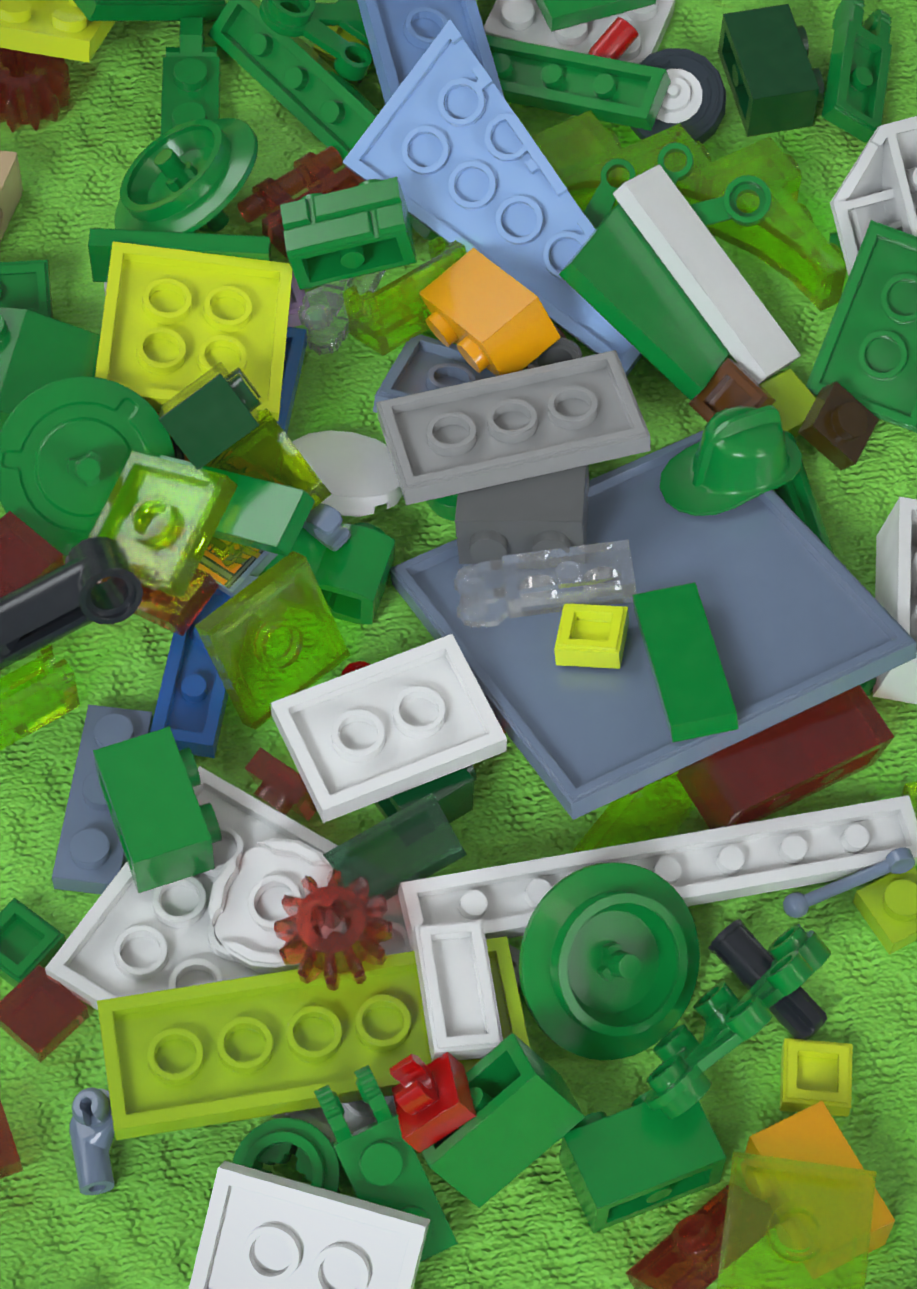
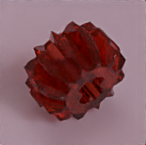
(31, 88)
(338, 951)

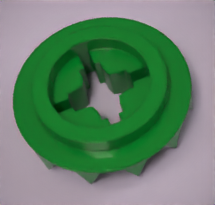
(280, 1138)

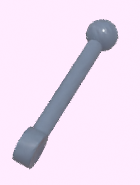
(896, 861)

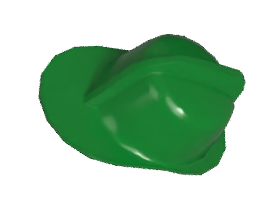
(734, 462)

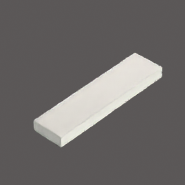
(706, 274)

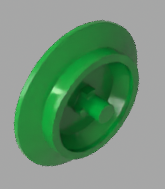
(187, 177)
(68, 450)
(609, 961)

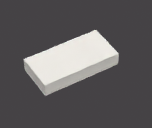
(457, 989)

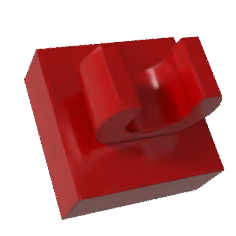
(431, 1099)

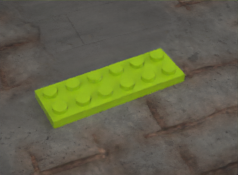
(270, 1042)

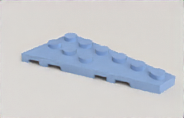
(484, 182)

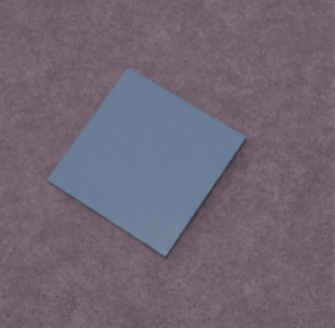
(776, 602)

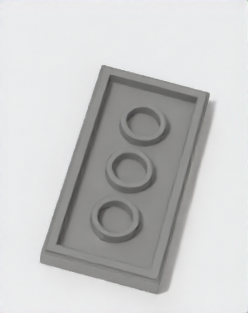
(512, 427)

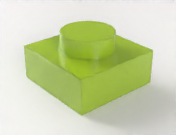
(891, 909)

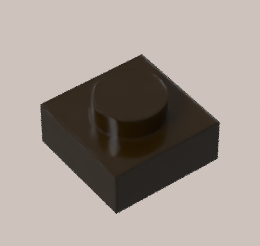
(838, 425)

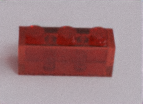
(787, 761)

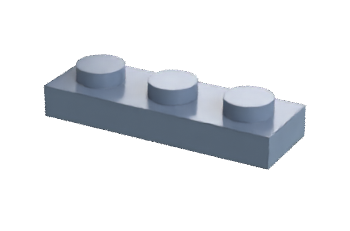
(88, 844)

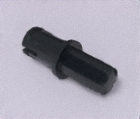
(749, 962)

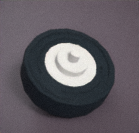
(693, 97)

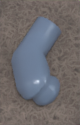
(91, 1140)

